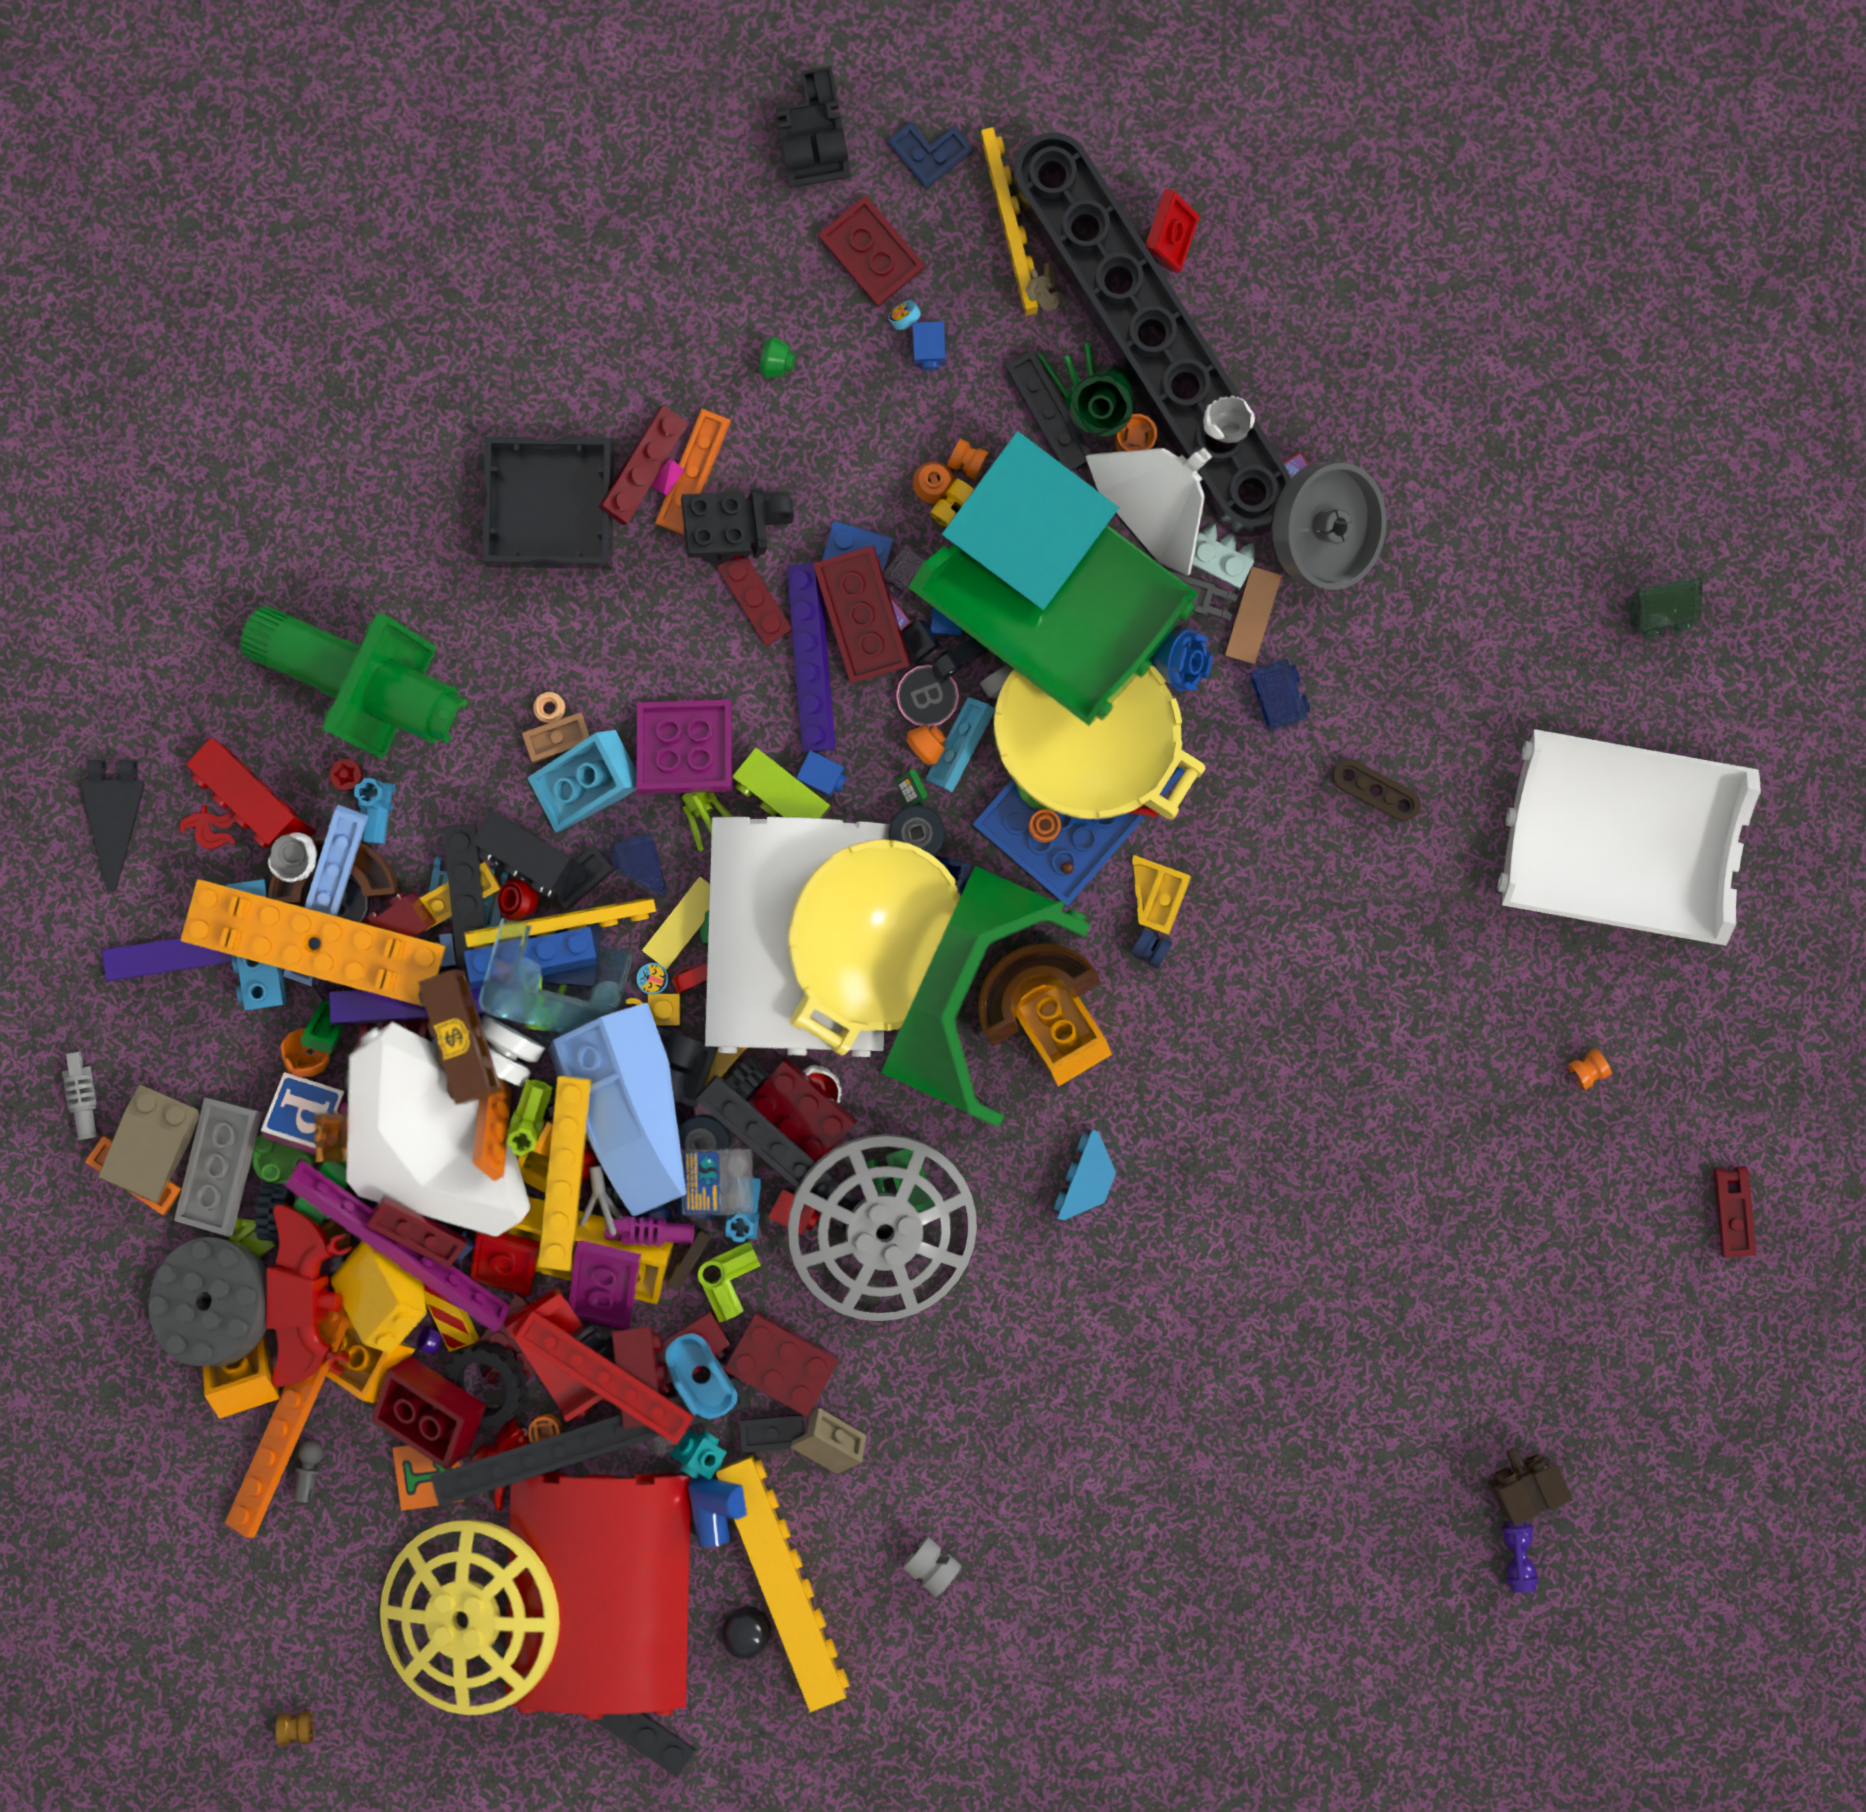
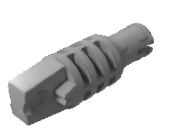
(80, 1095)

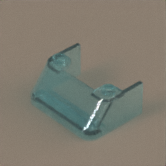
(513, 983)

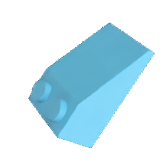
(584, 780)

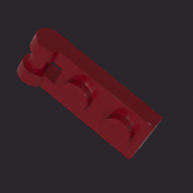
(1734, 1213)

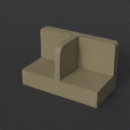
(831, 1442)

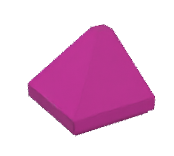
(667, 476)

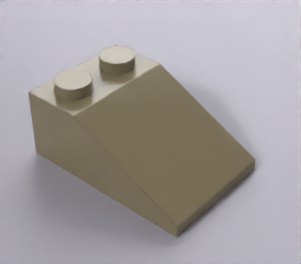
(149, 1143)

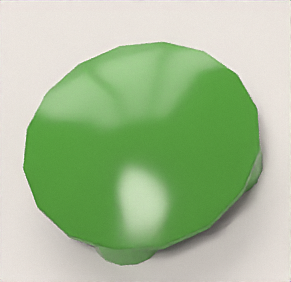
(276, 1161)

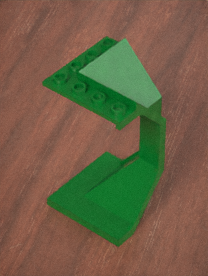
(928, 1044)

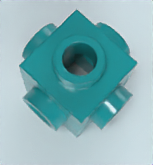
(699, 1454)

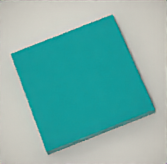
(1030, 520)

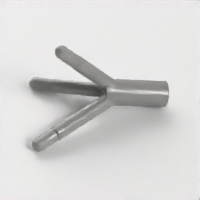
(606, 1203)

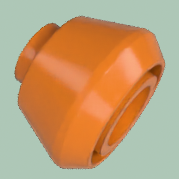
(936, 489)
(927, 743)

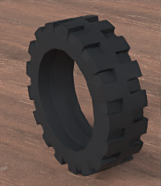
(508, 1368)

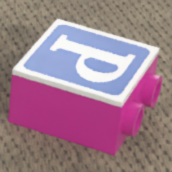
(293, 1110)

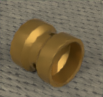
(294, 1729)

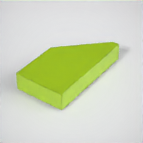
(245, 1233)

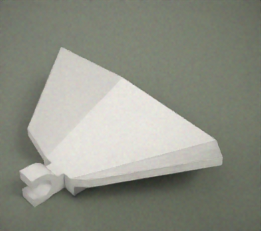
(1156, 499)

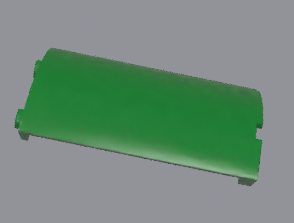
(1089, 635)

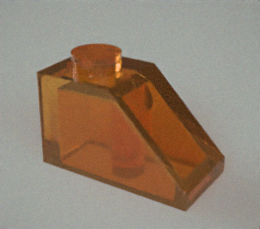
(331, 1136)

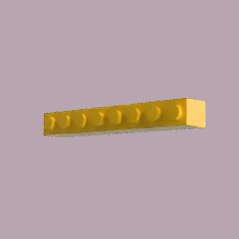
(784, 1589)

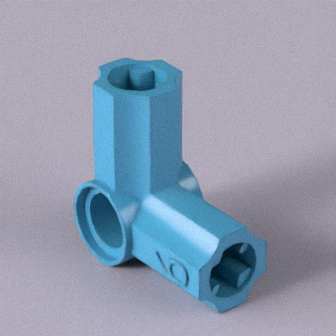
(375, 802)
(745, 1225)

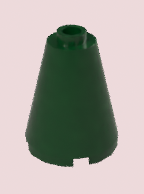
(1103, 401)

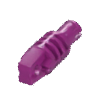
(649, 1231)

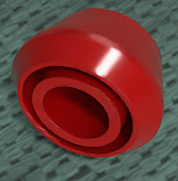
(517, 899)

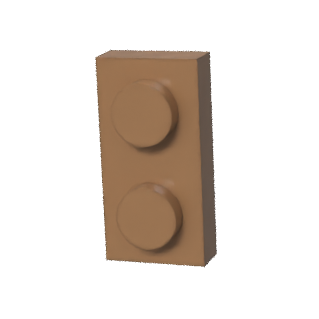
(555, 737)

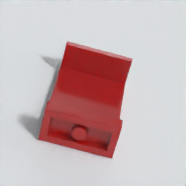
(568, 1393)

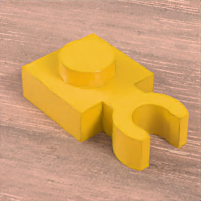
(664, 1008)

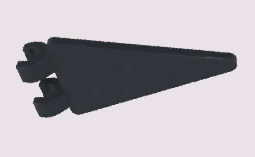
(112, 814)

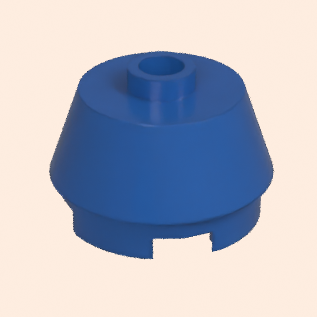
(1183, 659)

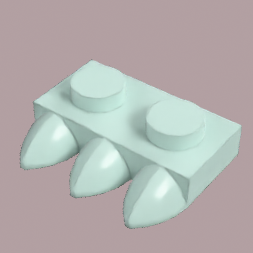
(1221, 558)

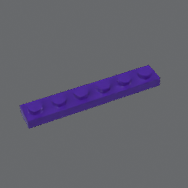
(811, 659)

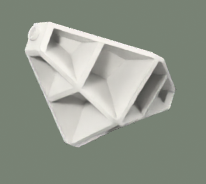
(417, 1143)

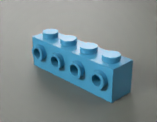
(260, 983)

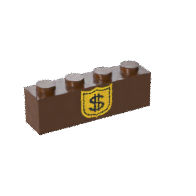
(459, 1037)

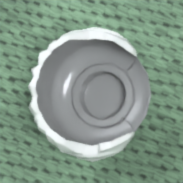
(1228, 419)
(292, 857)

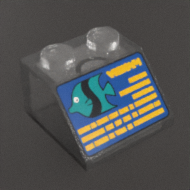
(717, 1181)

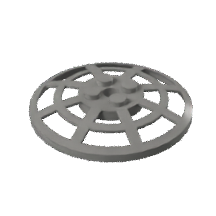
(874, 1212)

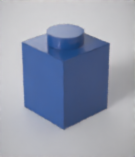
(929, 345)
(822, 774)

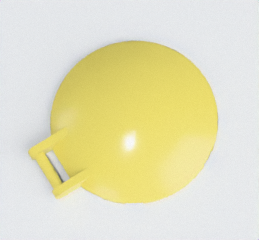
(1100, 766)
(867, 936)

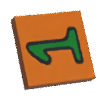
(414, 1479)

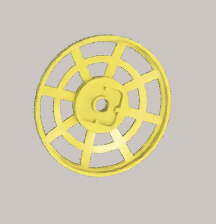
(482, 1613)

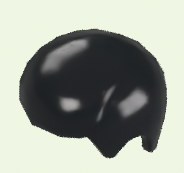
(746, 1632)

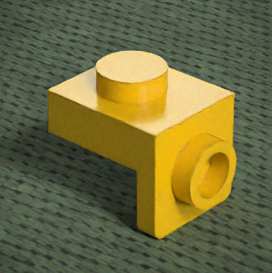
(534, 1169)

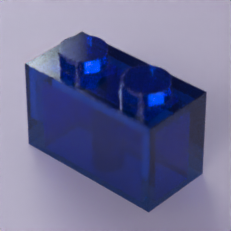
(1279, 695)

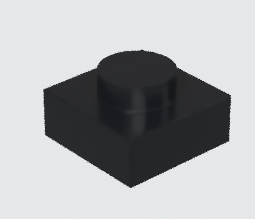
(919, 641)

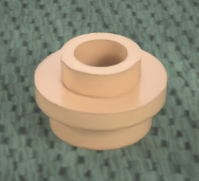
(539, 705)

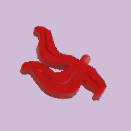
(203, 832)

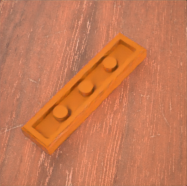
(697, 463)

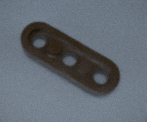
(1390, 790)

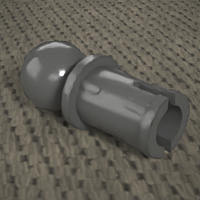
(310, 1454)

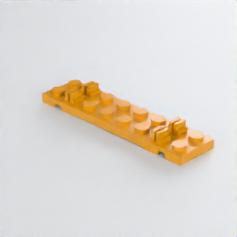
(281, 933)

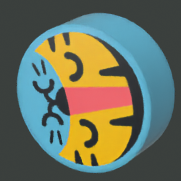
(904, 315)
(652, 978)

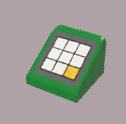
(911, 788)

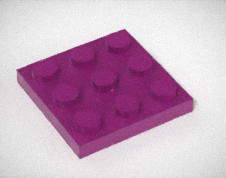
(684, 746)

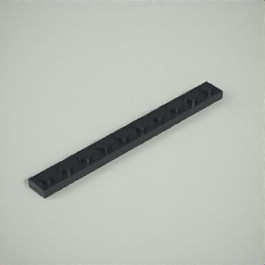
(549, 1454)

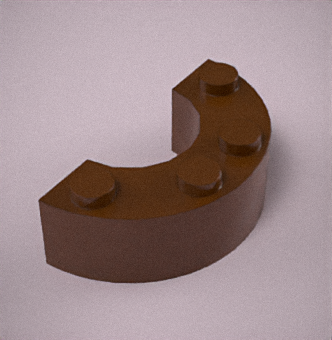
(369, 869)
(1026, 970)

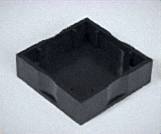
(547, 503)

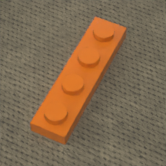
(492, 1133)

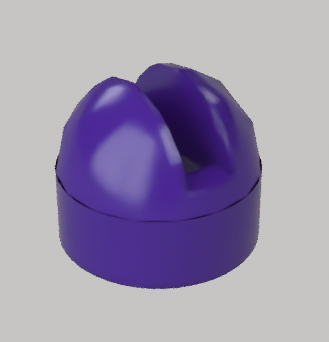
(433, 1339)

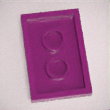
(604, 1284)

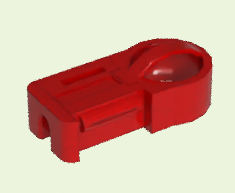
(690, 978)

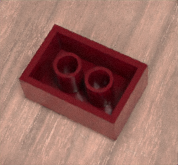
(781, 1364)
(428, 1412)

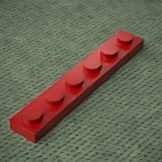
(604, 1377)

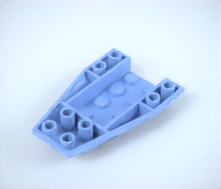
(629, 1104)

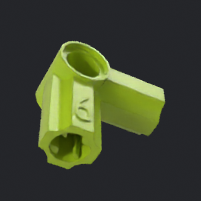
(528, 1119)
(721, 1291)

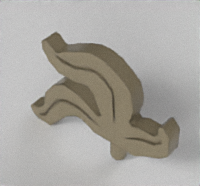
(1041, 284)

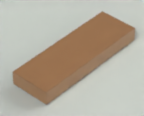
(1253, 615)

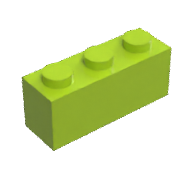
(777, 789)

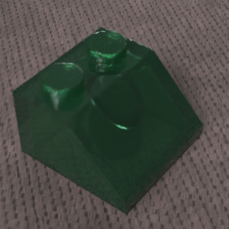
(1665, 607)

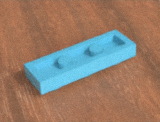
(960, 744)

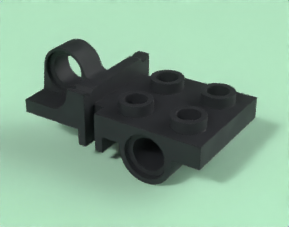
(813, 135)
(729, 525)
(688, 1063)

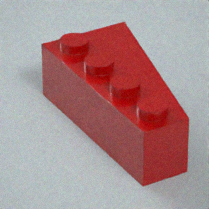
(246, 795)

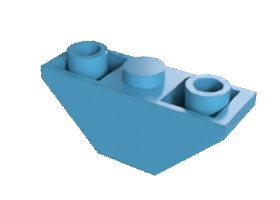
(1088, 1178)

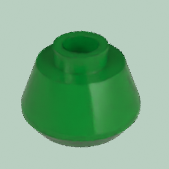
(776, 359)

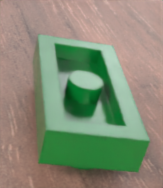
(319, 1032)

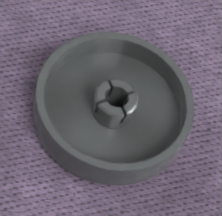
(1329, 525)
(203, 1330)

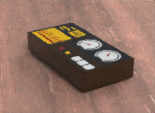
(688, 1260)

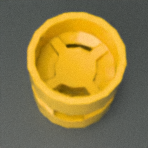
(956, 496)

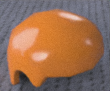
(298, 1060)

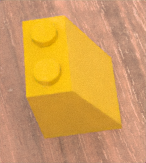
(379, 1297)

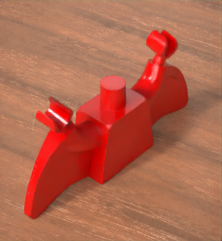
(301, 1298)

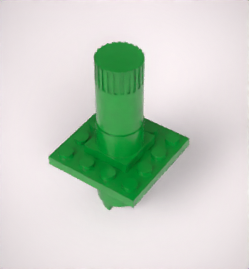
(373, 684)

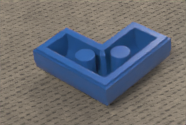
(711, 1504)

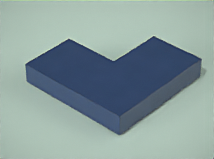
(929, 161)

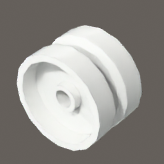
(507, 1047)

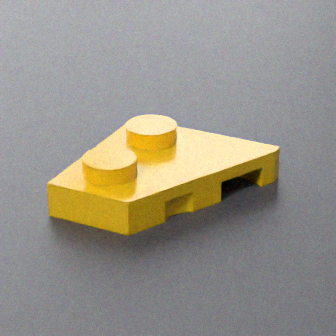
(1158, 894)

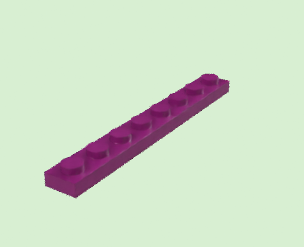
(352, 1215)

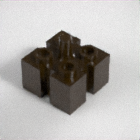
(1530, 1488)

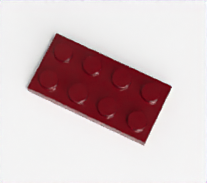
(862, 614)

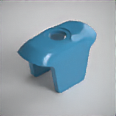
(709, 1398)

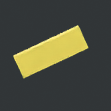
(680, 925)

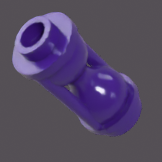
(1521, 1570)

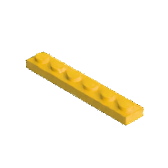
(1008, 208)
(604, 915)
(564, 1173)

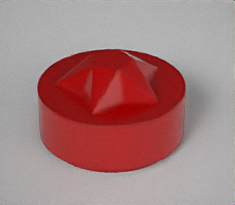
(346, 774)

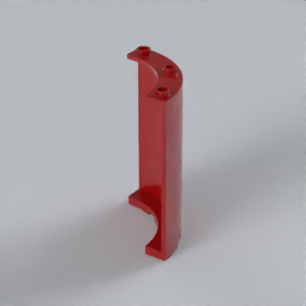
(619, 1587)

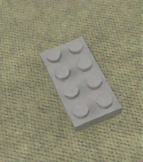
(218, 1166)

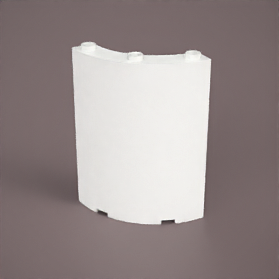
(1627, 836)
(753, 891)

